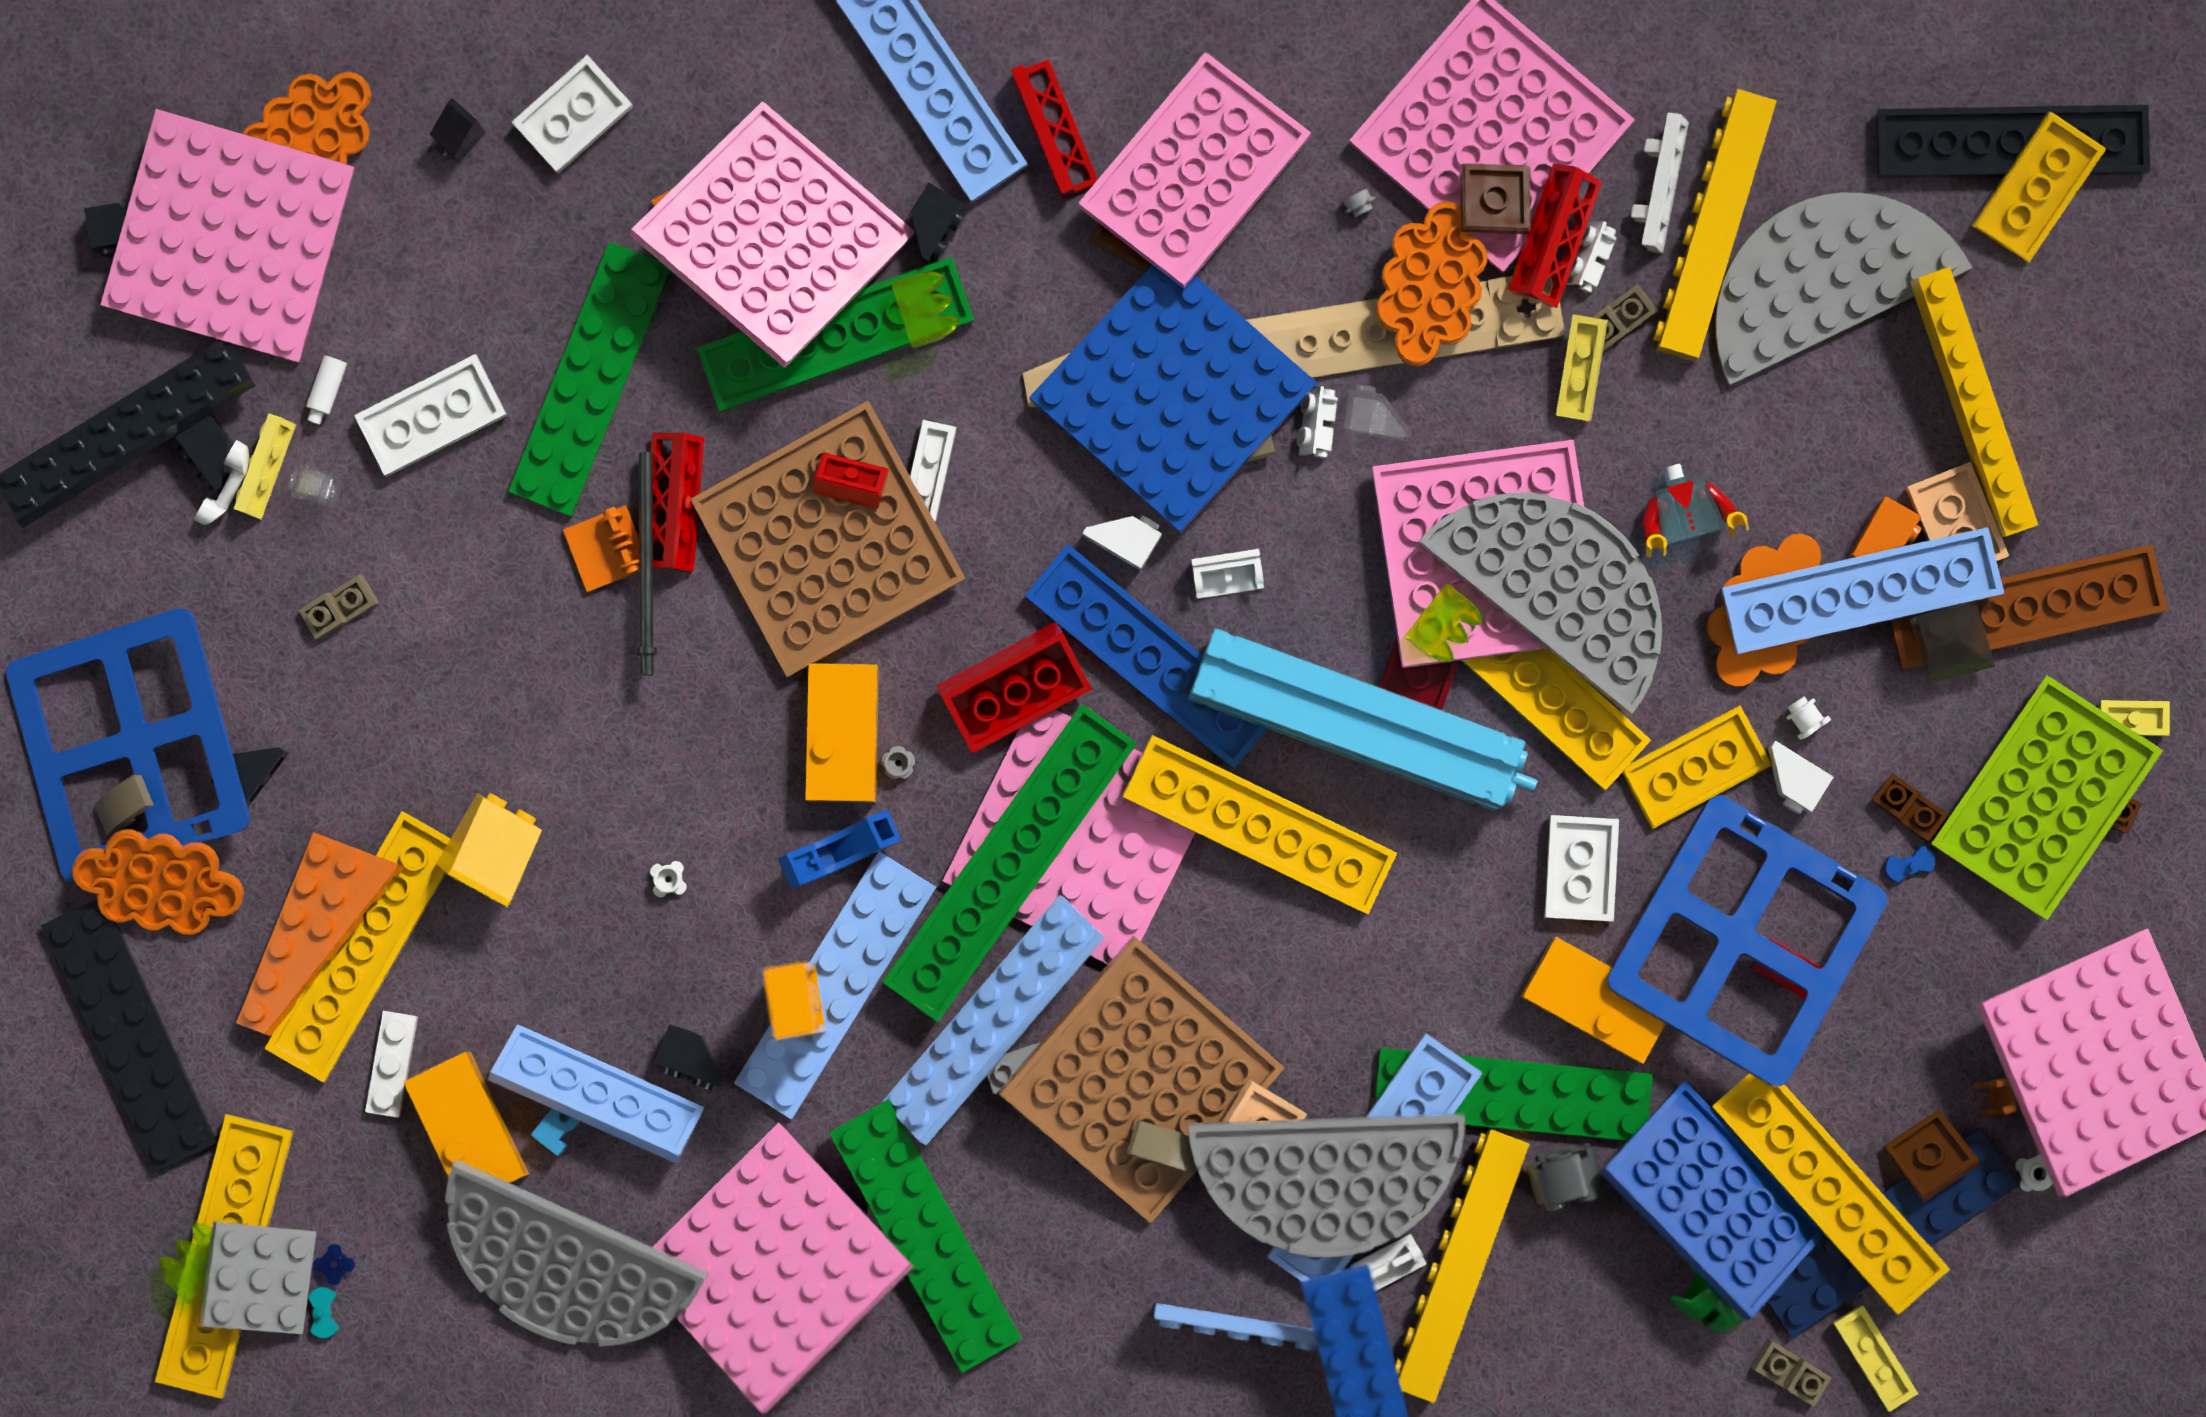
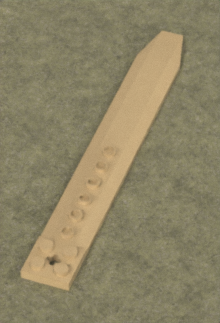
(1352, 338)

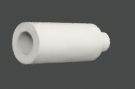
(325, 388)

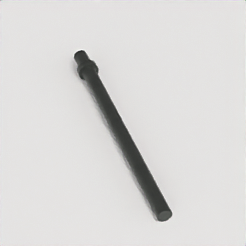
(646, 650)

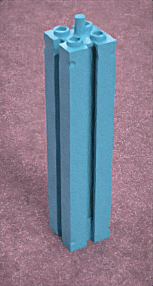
(1360, 721)

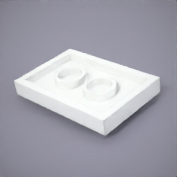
(572, 114)
(1581, 868)

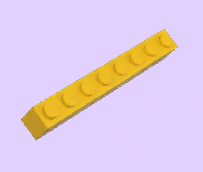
(1715, 226)
(1973, 401)
(1461, 1263)

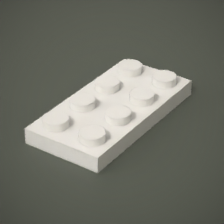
(430, 415)

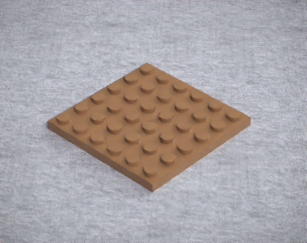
(821, 565)
(1131, 1052)

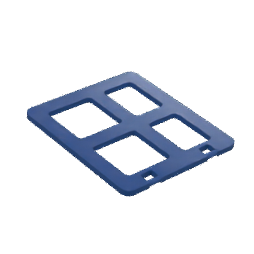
(136, 738)
(1738, 936)

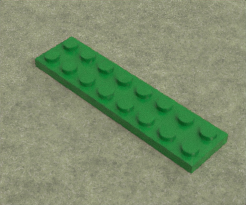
(861, 331)
(590, 379)
(1545, 1096)
(926, 1234)

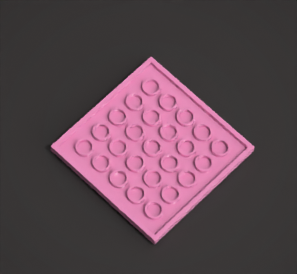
(1488, 98)
(772, 234)
(227, 235)
(1423, 492)
(1112, 863)
(2100, 1061)
(783, 1264)

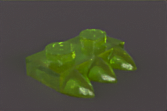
(921, 308)
(1442, 622)
(189, 1274)

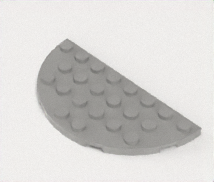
(1822, 273)
(1562, 581)
(1328, 1181)
(560, 1268)

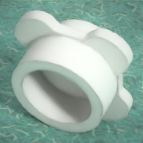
(661, 872)

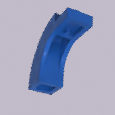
(839, 850)

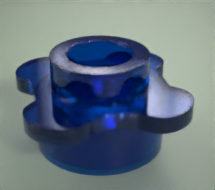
(344, 1264)

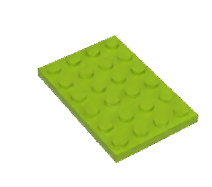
(2047, 797)

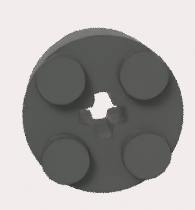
(1564, 1176)

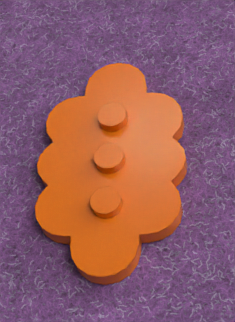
(318, 117)
(1431, 284)
(1760, 562)
(157, 882)

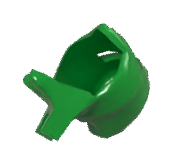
(1708, 1306)

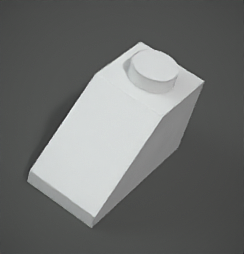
(1126, 538)
(1797, 779)

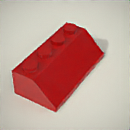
(1014, 687)

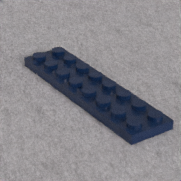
(1829, 1280)

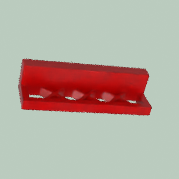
(1041, 127)
(1550, 231)
(684, 474)

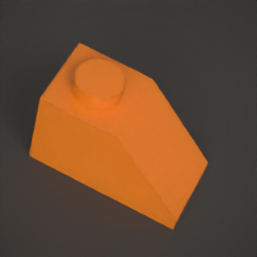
(1887, 529)

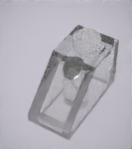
(1373, 416)
(315, 487)

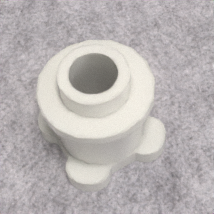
(1806, 717)
(2026, 1170)

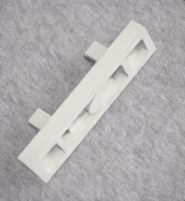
(1669, 152)

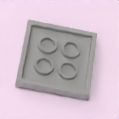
(257, 1278)

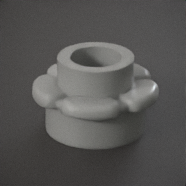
(1359, 203)
(889, 759)

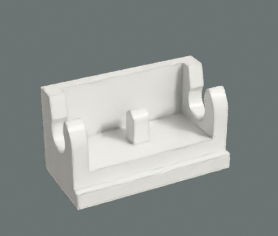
(1227, 573)

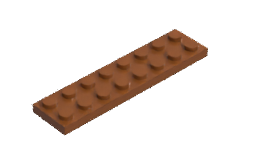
(2059, 601)

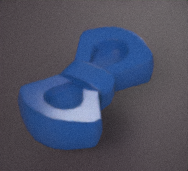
(1898, 868)

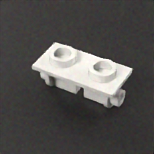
(1596, 242)
(1313, 436)
(1393, 1261)

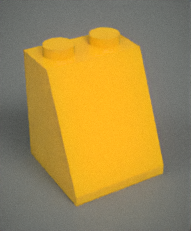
(491, 848)

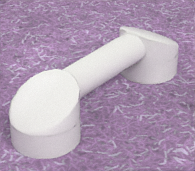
(237, 460)

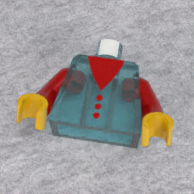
(1687, 511)

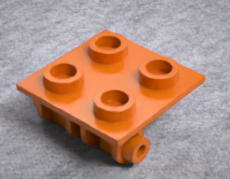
(605, 547)

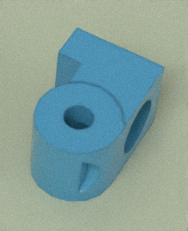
(553, 1129)

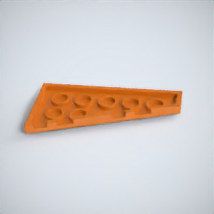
(317, 918)

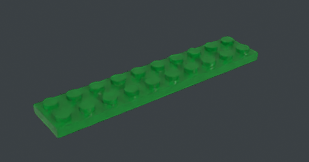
(1009, 862)

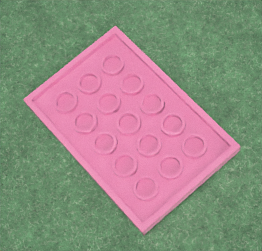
(1194, 170)

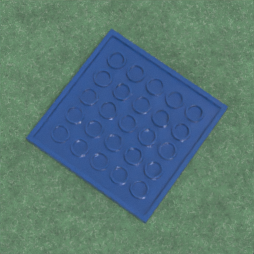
(1173, 393)

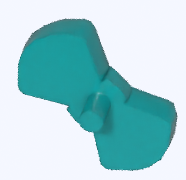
(323, 1324)

